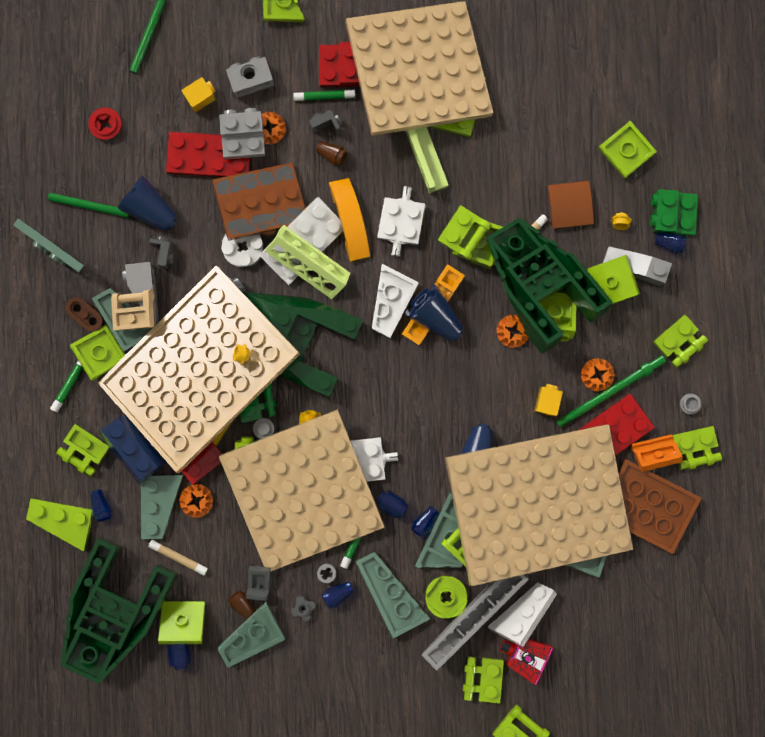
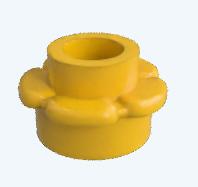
(621, 221)
(241, 354)

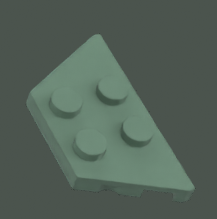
(47, 246)
(433, 552)

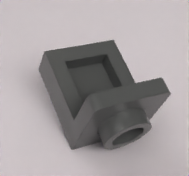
(321, 121)
(166, 255)
(258, 583)

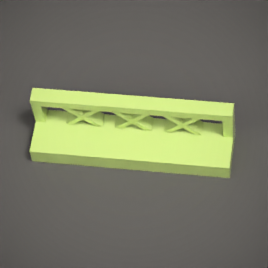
(427, 159)
(311, 260)

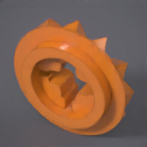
(277, 132)
(504, 335)
(588, 371)
(205, 504)

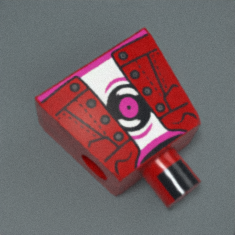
(527, 660)

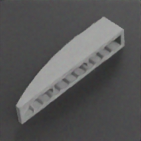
(472, 618)

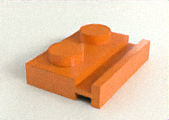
(657, 453)

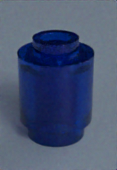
(392, 504)
(178, 656)

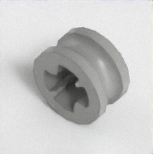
(323, 567)

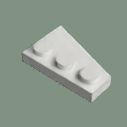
(392, 299)
(524, 615)

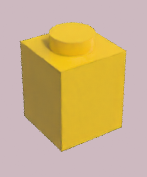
(199, 94)
(548, 400)

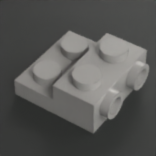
(242, 134)

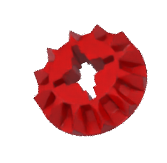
(104, 114)

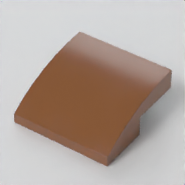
(570, 204)

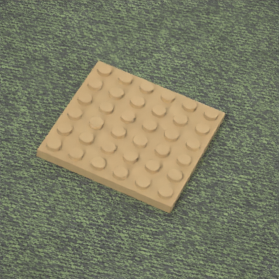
(418, 68)
(302, 491)

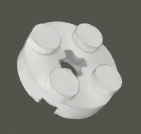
(242, 258)

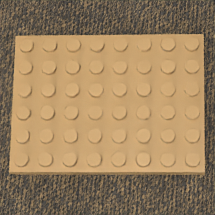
(182, 373)
(538, 504)

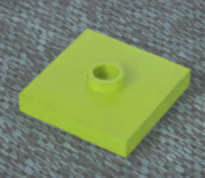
(627, 149)
(616, 278)
(97, 352)
(182, 623)

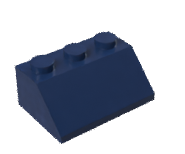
(132, 449)

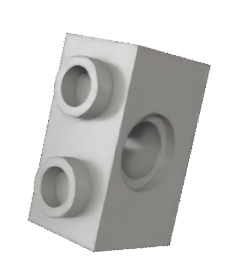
(243, 86)

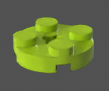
(458, 595)

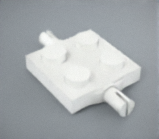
(401, 221)
(372, 457)

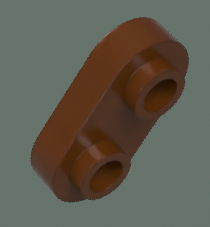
(85, 315)

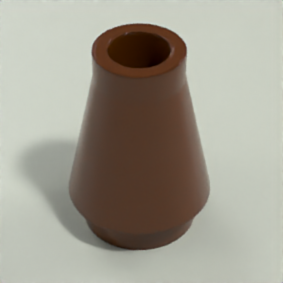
(333, 153)
(241, 604)

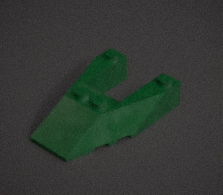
(536, 269)
(297, 321)
(104, 624)

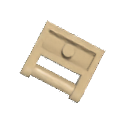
(133, 317)

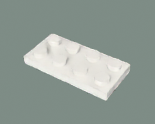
(316, 226)

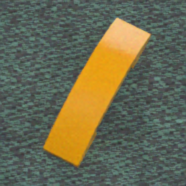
(351, 219)
(447, 283)

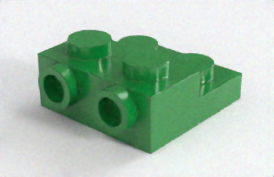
(674, 212)

